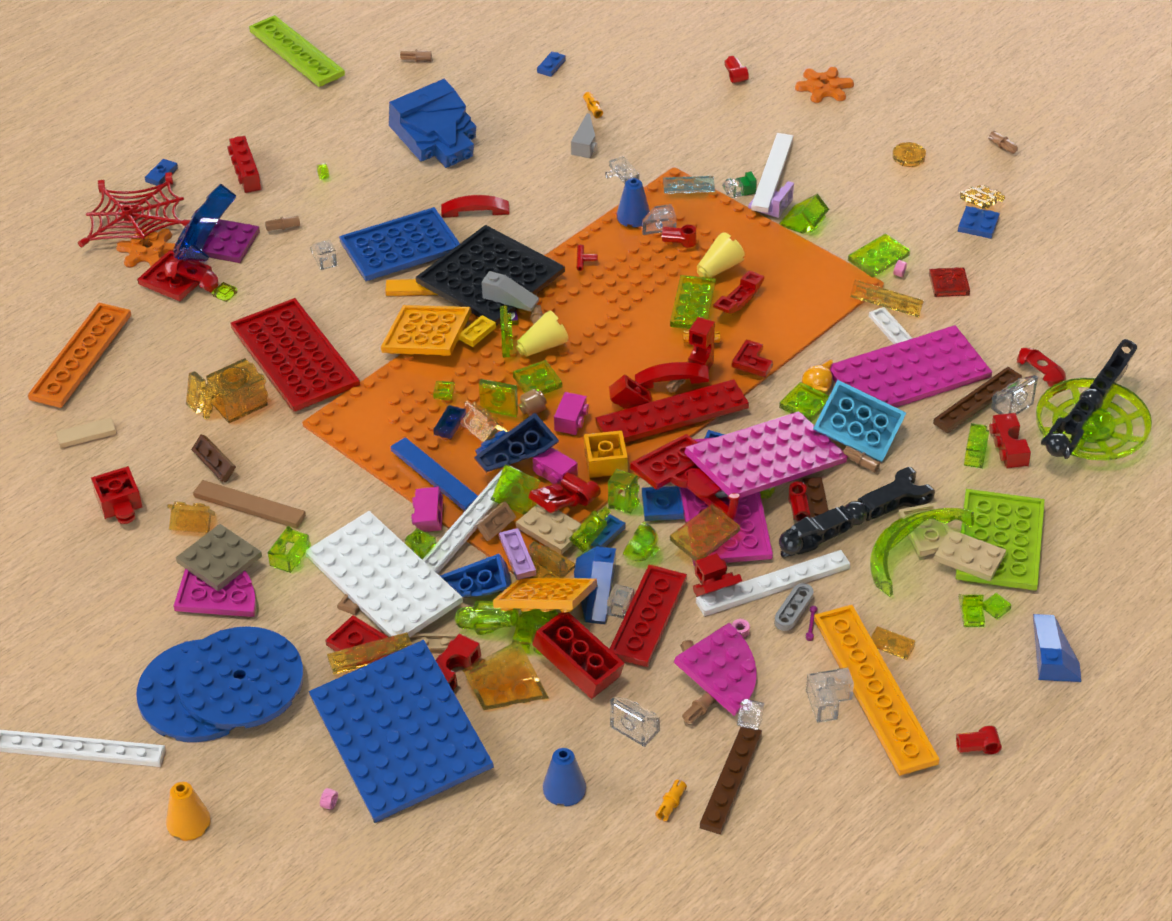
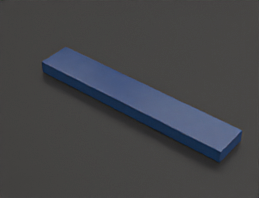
(434, 473)

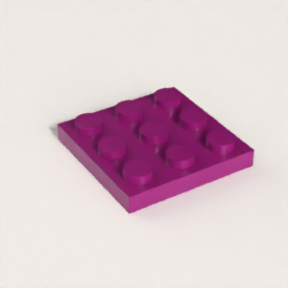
(230, 240)

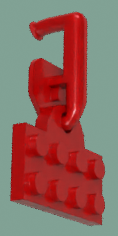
(673, 466)

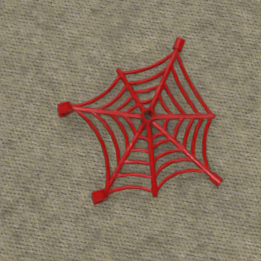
(128, 213)

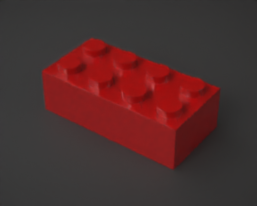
(578, 654)

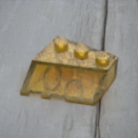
(505, 678)

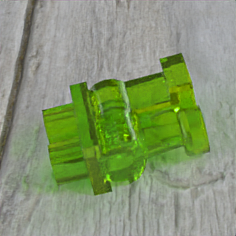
(528, 624)

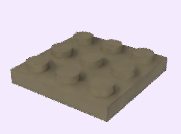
(219, 557)

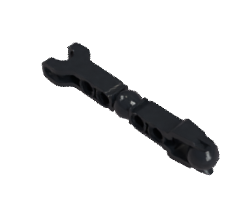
(1089, 402)
(811, 532)

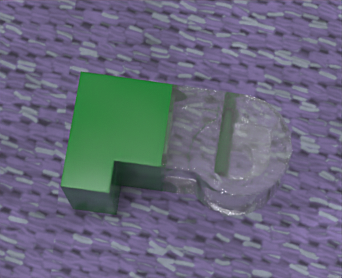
(740, 186)

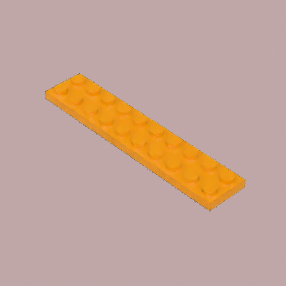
(877, 690)

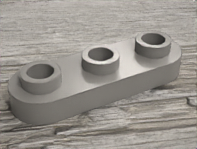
(787, 617)

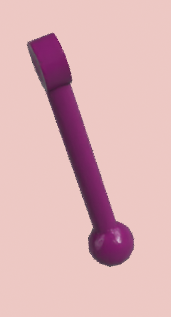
(810, 636)

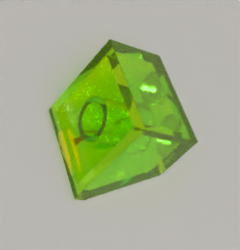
(805, 215)

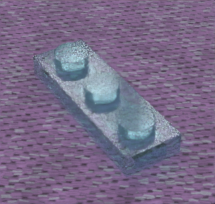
(688, 184)

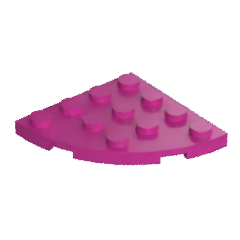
(233, 599)
(721, 667)

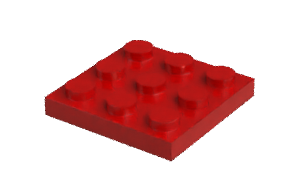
(174, 287)

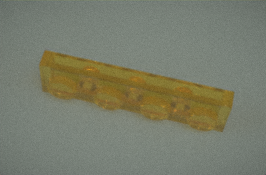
(887, 298)
(366, 653)

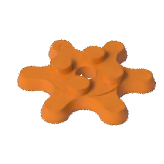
(832, 84)
(139, 253)

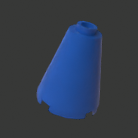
(633, 204)
(564, 779)

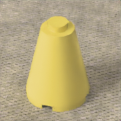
(720, 256)
(542, 335)

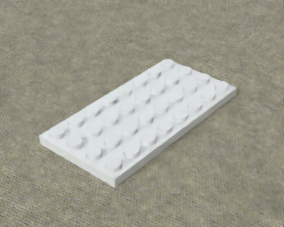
(383, 576)

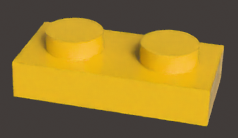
(477, 331)

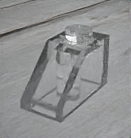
(658, 218)
(324, 254)

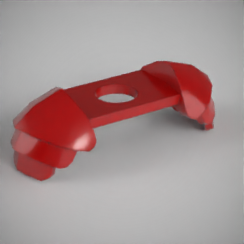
(207, 278)
(1052, 372)

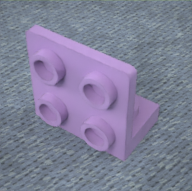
(780, 200)

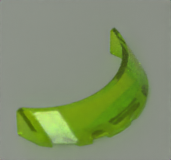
(898, 531)

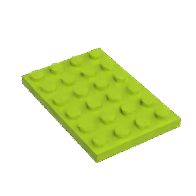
(1011, 524)

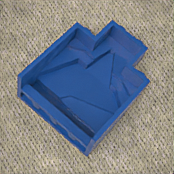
(434, 123)

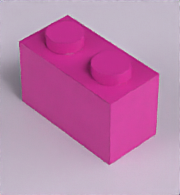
(570, 413)
(554, 465)
(427, 509)

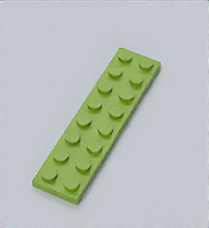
(297, 51)

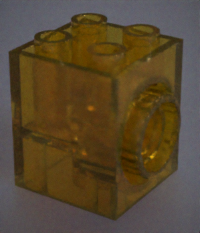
(238, 390)

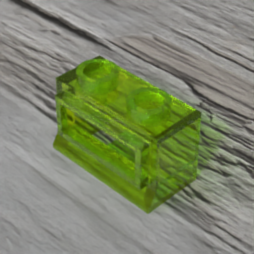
(976, 446)
(627, 482)
(288, 562)

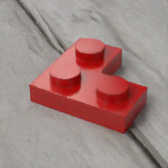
(749, 360)

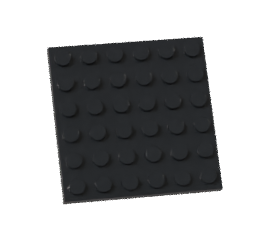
(462, 270)

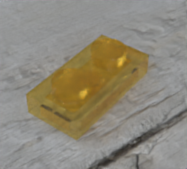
(893, 643)

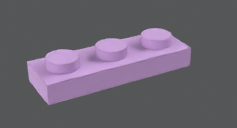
(517, 554)

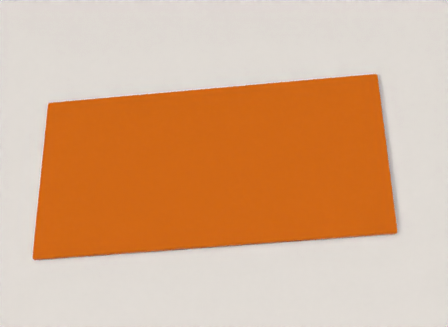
(615, 326)

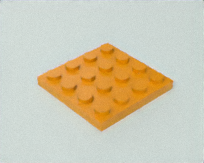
(426, 330)
(545, 594)

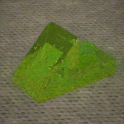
(972, 609)

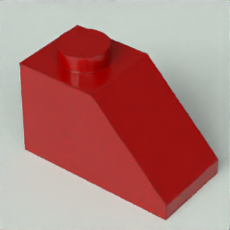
(628, 393)

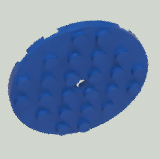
(215, 696)
(160, 701)

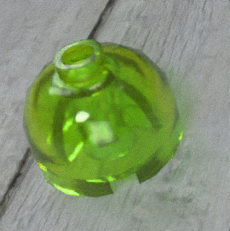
(642, 544)

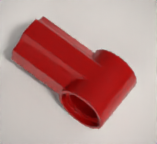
(736, 71)
(684, 235)
(586, 491)
(798, 501)
(984, 740)

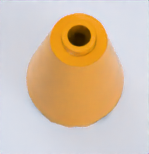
(186, 813)

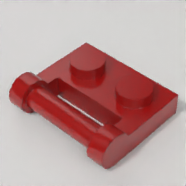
(553, 498)
(713, 585)

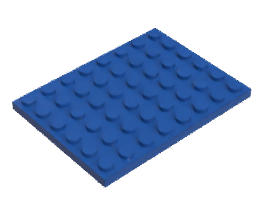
(400, 730)

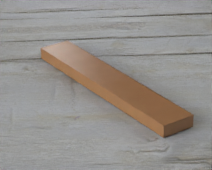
(249, 504)

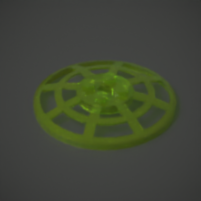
(1102, 420)

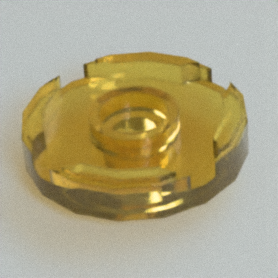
(909, 154)

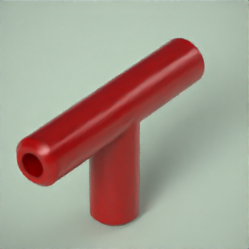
(581, 257)

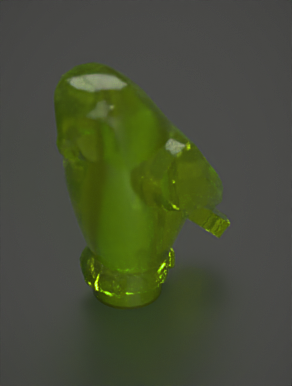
(485, 617)

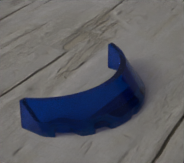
(195, 233)

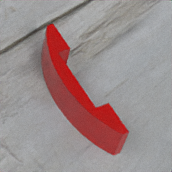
(474, 203)
(742, 294)
(672, 371)

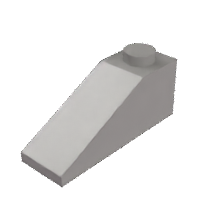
(583, 142)
(508, 292)

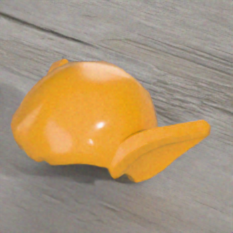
(819, 377)

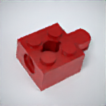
(117, 494)

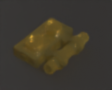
(982, 196)
(199, 395)

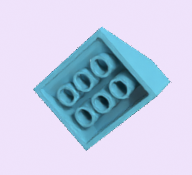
(859, 421)

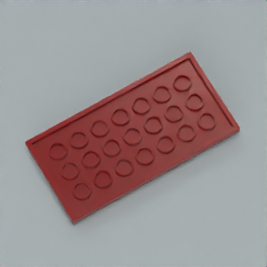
(295, 354)

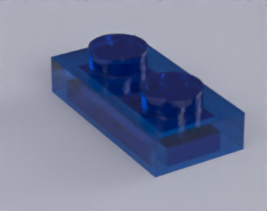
(449, 422)

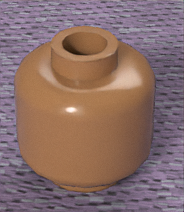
(532, 402)

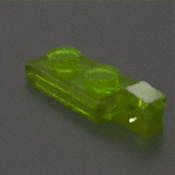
(589, 529)

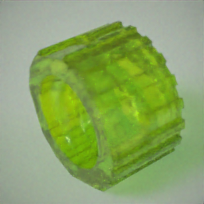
(322, 171)

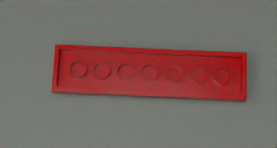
(675, 411)

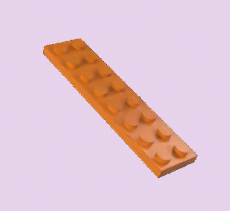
(79, 355)

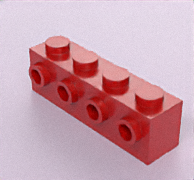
(244, 164)

